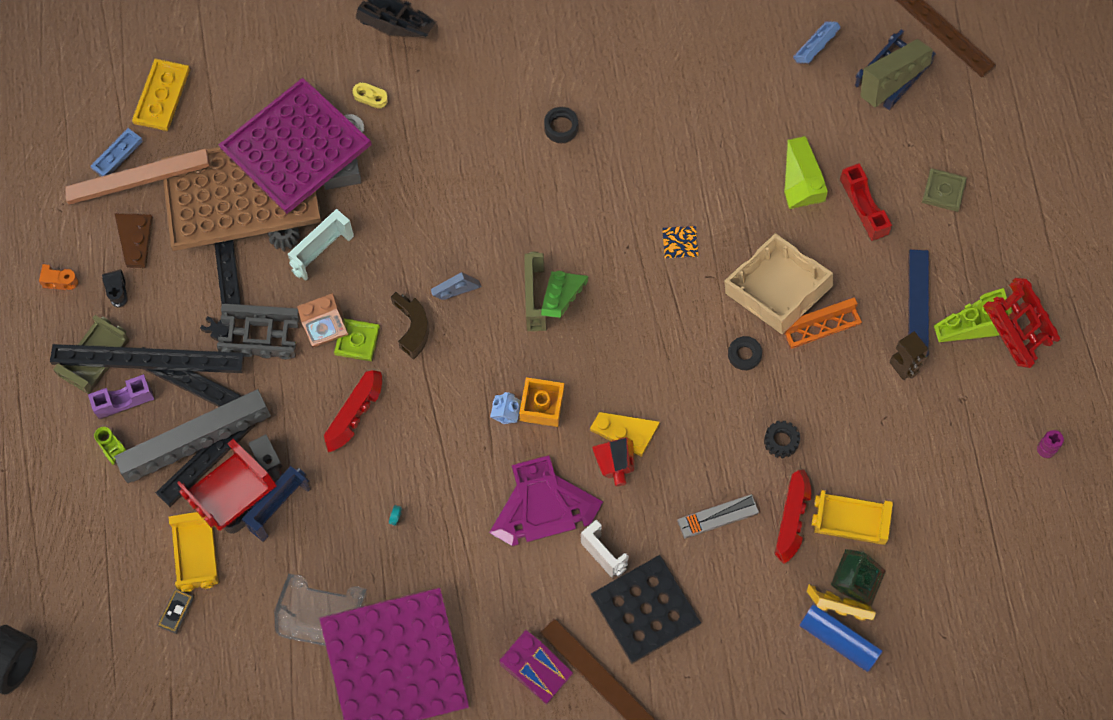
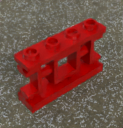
(1010, 329)

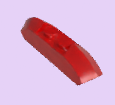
(341, 428)
(788, 540)

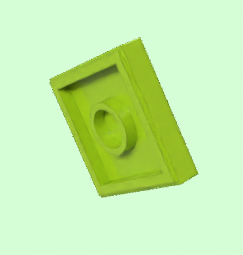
(360, 342)

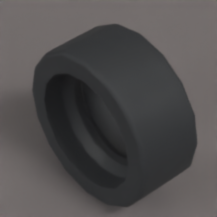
(556, 113)

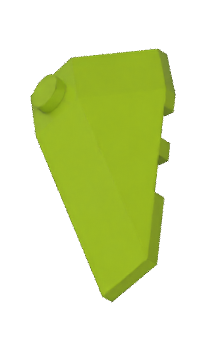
(803, 176)
(970, 322)

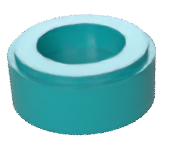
(395, 515)

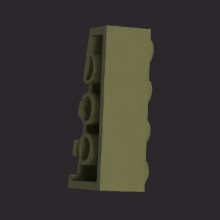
(894, 71)

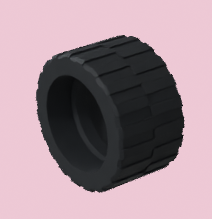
(16, 658)

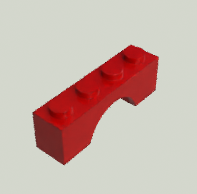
(856, 186)

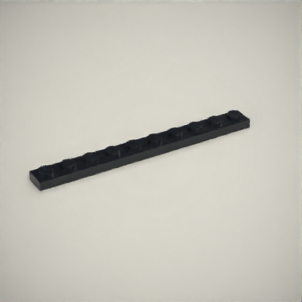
(147, 358)

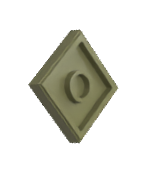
(944, 190)

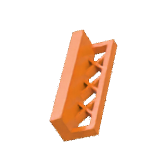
(820, 316)

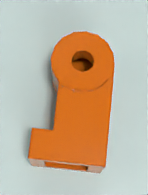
(57, 279)

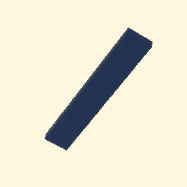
(919, 295)

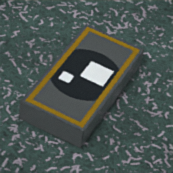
(175, 611)

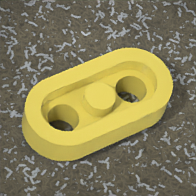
(371, 95)

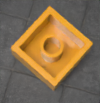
(541, 402)

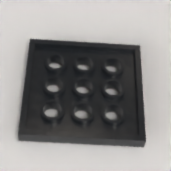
(624, 632)

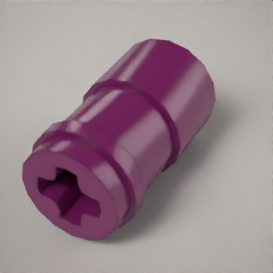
(1050, 444)

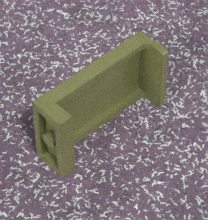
(533, 263)
(100, 334)

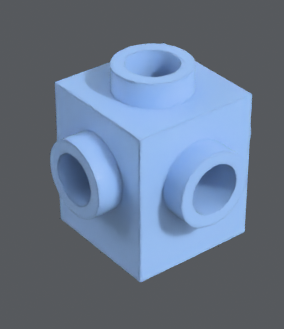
(506, 408)

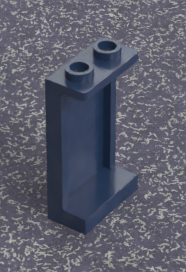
(273, 500)

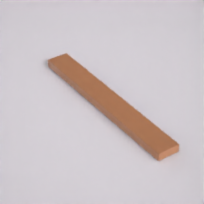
(137, 176)

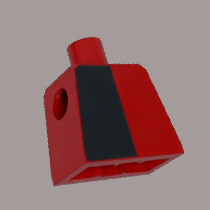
(615, 459)

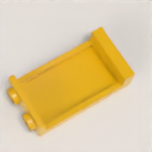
(852, 518)
(193, 552)

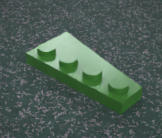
(561, 291)

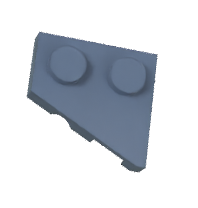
(454, 286)

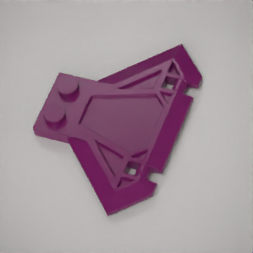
(542, 504)

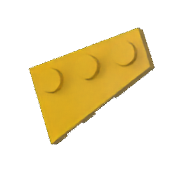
(617, 427)
(842, 607)

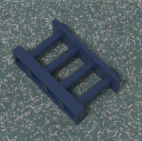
(895, 40)

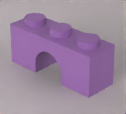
(110, 402)

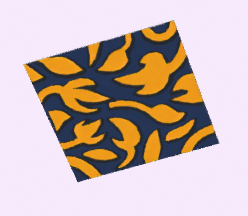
(680, 242)

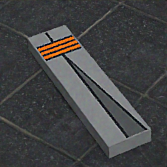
(717, 516)

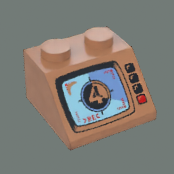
(323, 320)

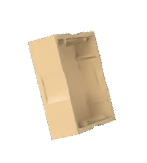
(778, 283)

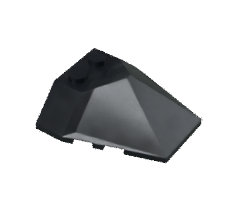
(395, 18)

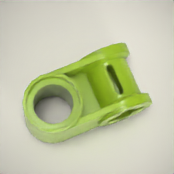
(111, 446)

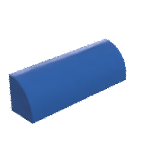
(840, 638)

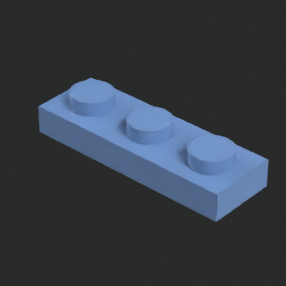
(816, 42)
(116, 153)

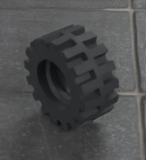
(785, 428)

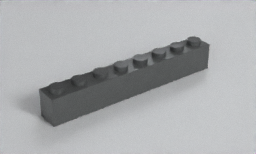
(192, 436)

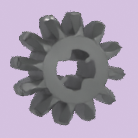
(279, 240)

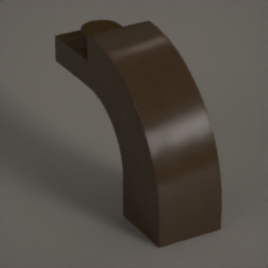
(416, 337)

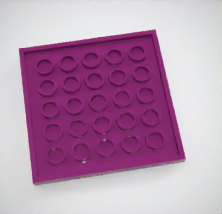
(295, 145)
(395, 659)

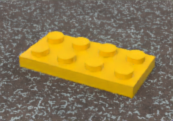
(161, 94)

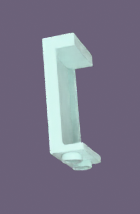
(317, 241)

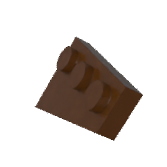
(134, 237)

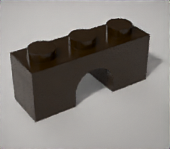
(909, 356)

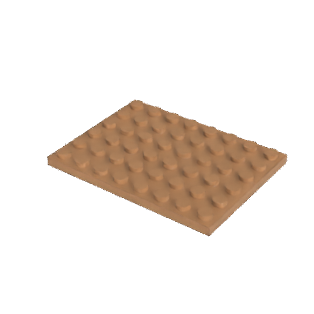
(225, 205)

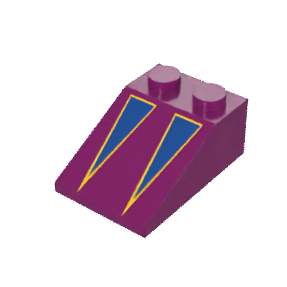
(535, 667)

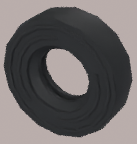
(753, 345)

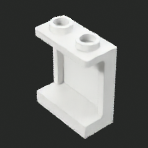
(590, 541)

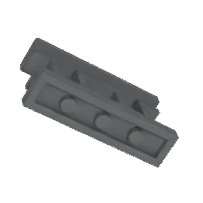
(259, 317)

